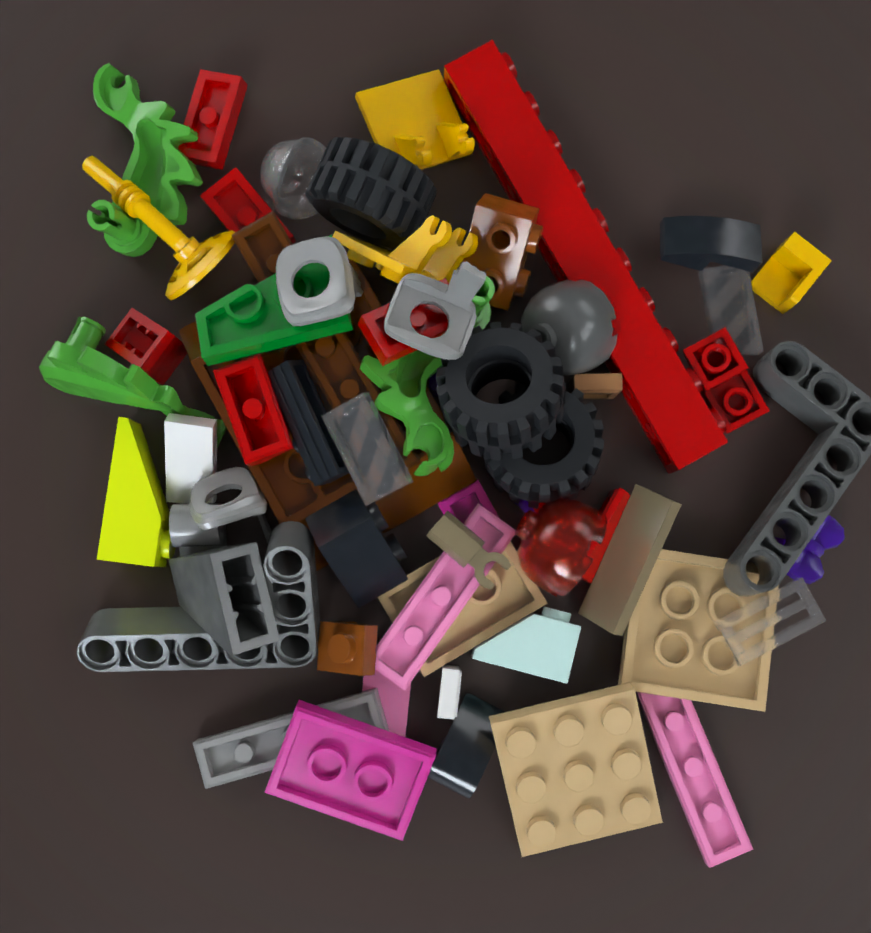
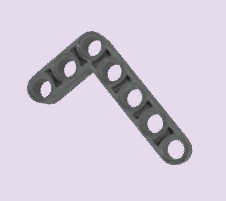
(812, 472)
(174, 641)

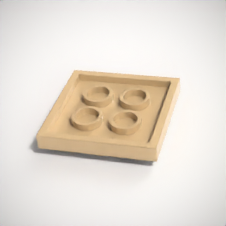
(673, 639)
(576, 769)

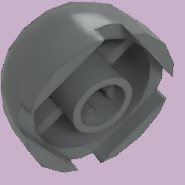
(575, 321)

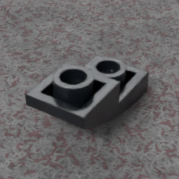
(703, 239)

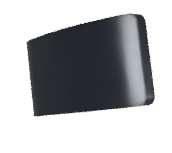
(466, 747)

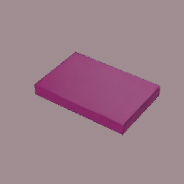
(350, 770)

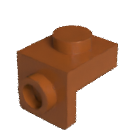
(347, 648)

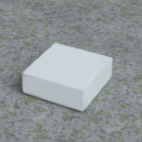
(449, 692)

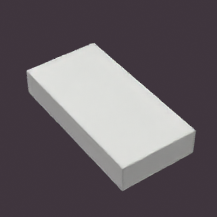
(188, 454)

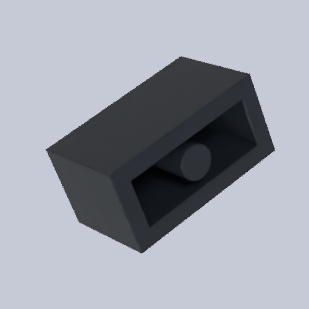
(356, 548)

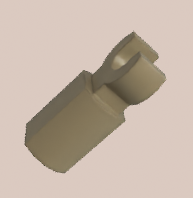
(465, 547)

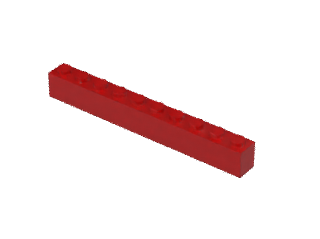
(577, 248)

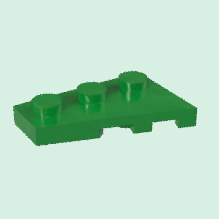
(253, 320)

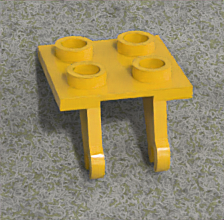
(416, 120)
(420, 253)

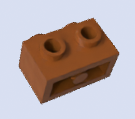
(505, 237)

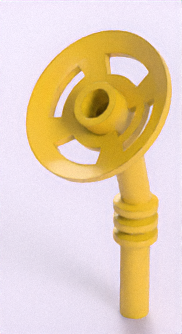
(193, 257)

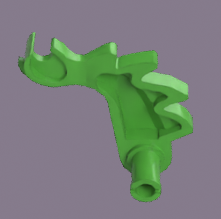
(153, 166)
(88, 373)
(406, 397)

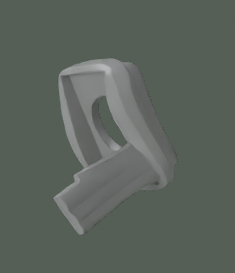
(340, 293)
(453, 300)
(249, 502)

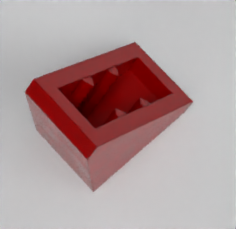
(147, 346)

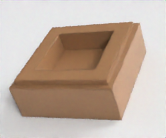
(597, 385)

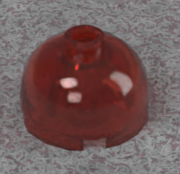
(557, 543)

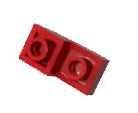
(725, 379)

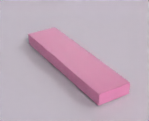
(436, 604)
(696, 777)

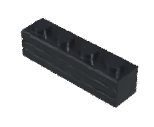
(302, 414)

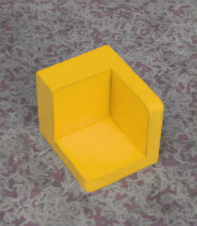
(789, 273)

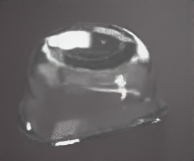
(287, 175)

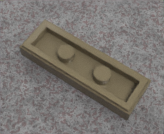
(629, 559)

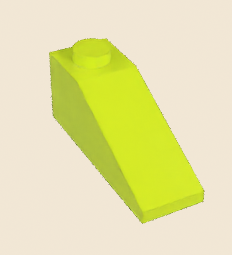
(135, 507)

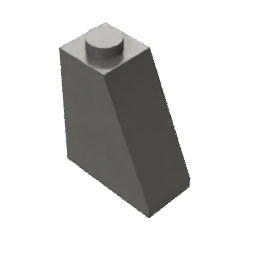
(227, 595)

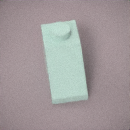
(534, 645)

